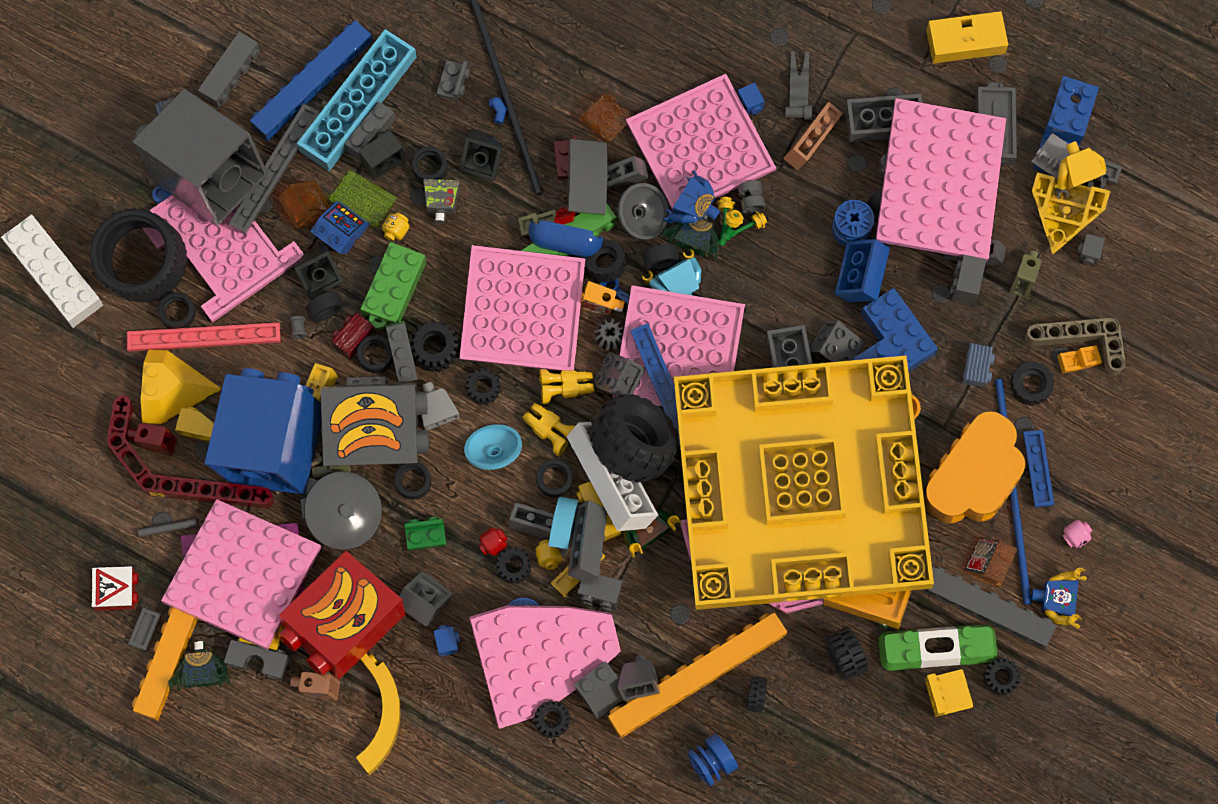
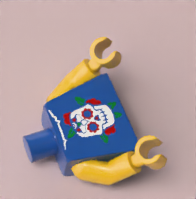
(1060, 597)

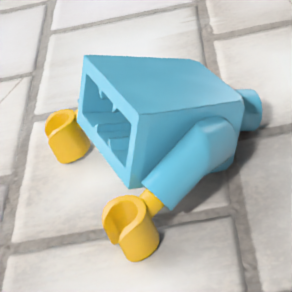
(679, 278)

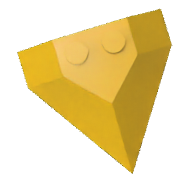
(1069, 215)
(169, 386)

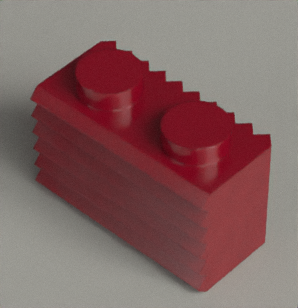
(352, 333)

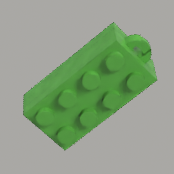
(393, 286)

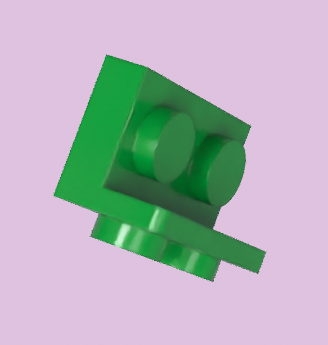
(425, 533)

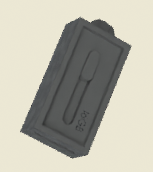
(1000, 102)

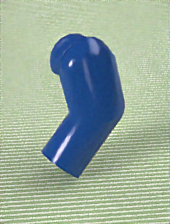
(500, 108)

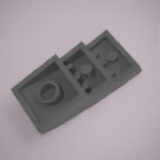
(587, 177)

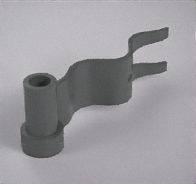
(799, 90)

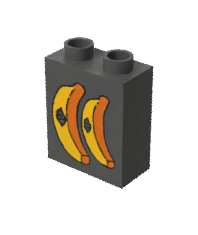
(373, 424)

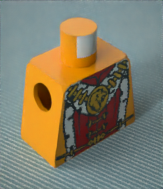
(600, 299)

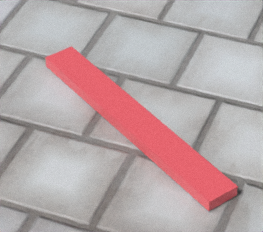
(203, 337)

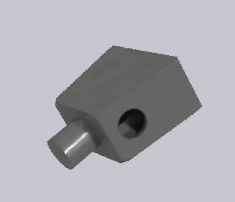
(638, 679)

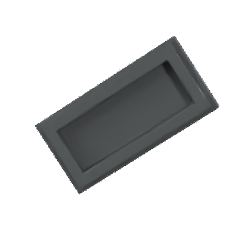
(144, 629)

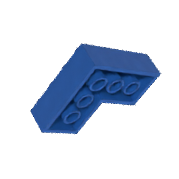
(897, 331)

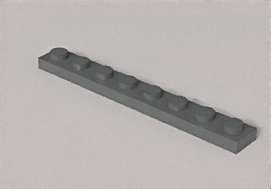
(275, 168)

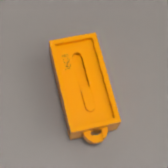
(879, 607)

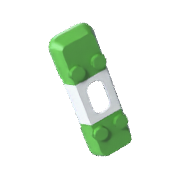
(907, 647)

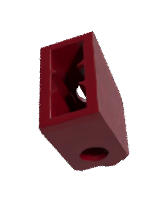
(153, 438)

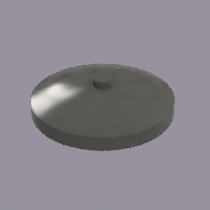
(342, 510)

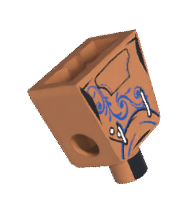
(317, 686)

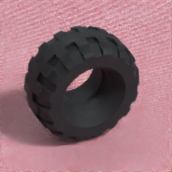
(634, 438)

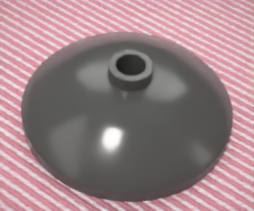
(651, 209)

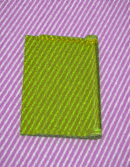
(363, 198)

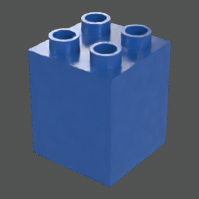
(265, 431)

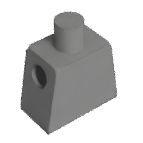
(440, 408)

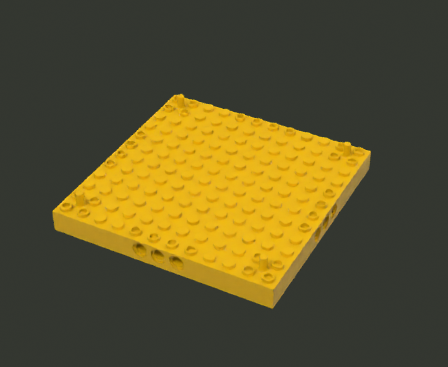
(802, 483)

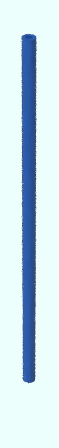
(1015, 511)

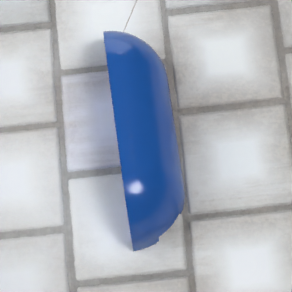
(564, 238)

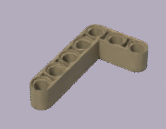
(1083, 335)

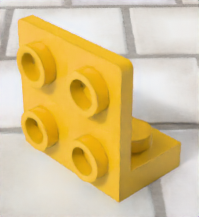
(948, 692)

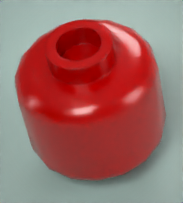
(493, 541)

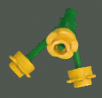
(734, 219)

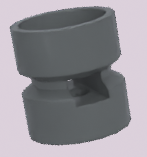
(751, 197)

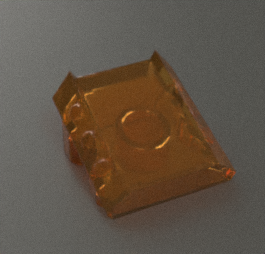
(606, 116)

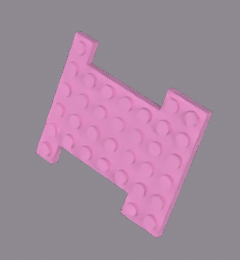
(226, 259)

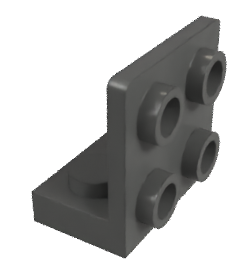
(836, 342)
(618, 375)

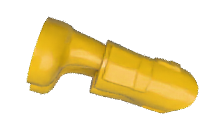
(570, 384)
(548, 422)

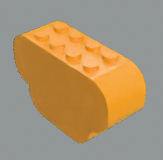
(977, 471)

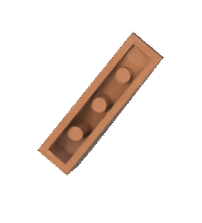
(813, 136)

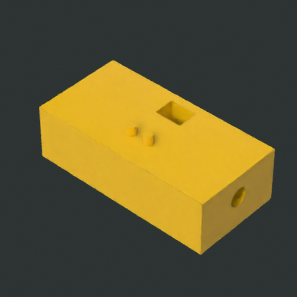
(967, 37)

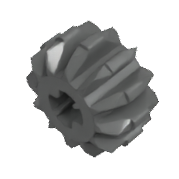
(601, 334)

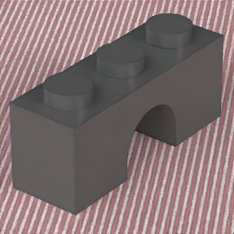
(376, 121)
(401, 352)
(241, 653)

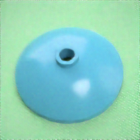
(493, 447)

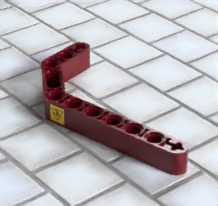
(178, 483)

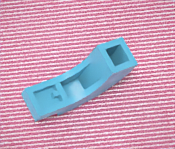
(563, 522)

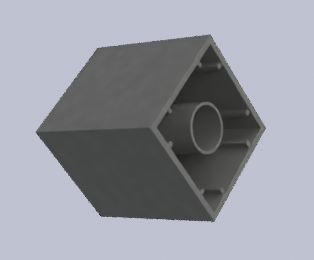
(200, 156)

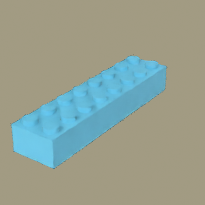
(356, 98)

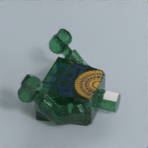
(695, 236)
(199, 669)

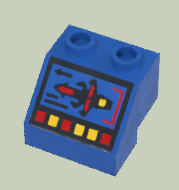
(340, 227)

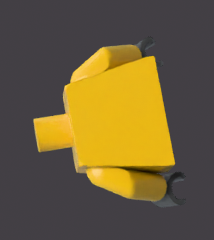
(1079, 169)

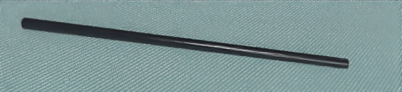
(506, 97)

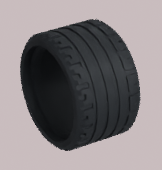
(113, 230)

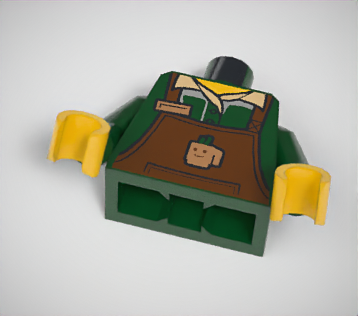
(641, 538)

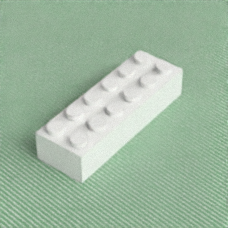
(52, 271)
(623, 499)

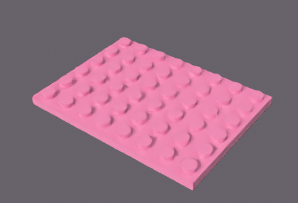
(941, 179)

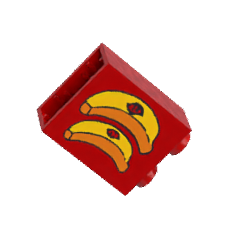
(340, 616)

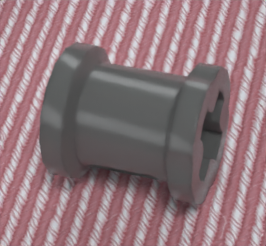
(297, 327)

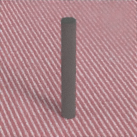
(167, 527)

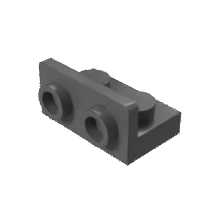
(452, 80)

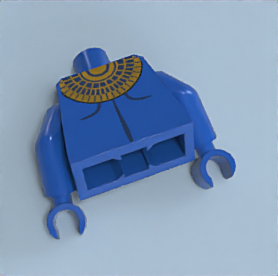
(694, 202)

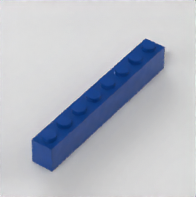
(311, 80)

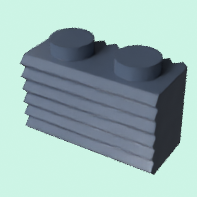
(977, 365)

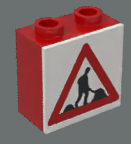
(114, 588)

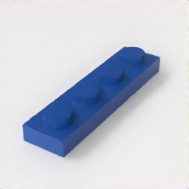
(1038, 468)

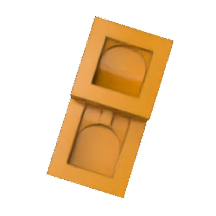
(1079, 359)

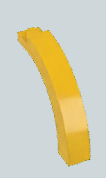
(386, 735)

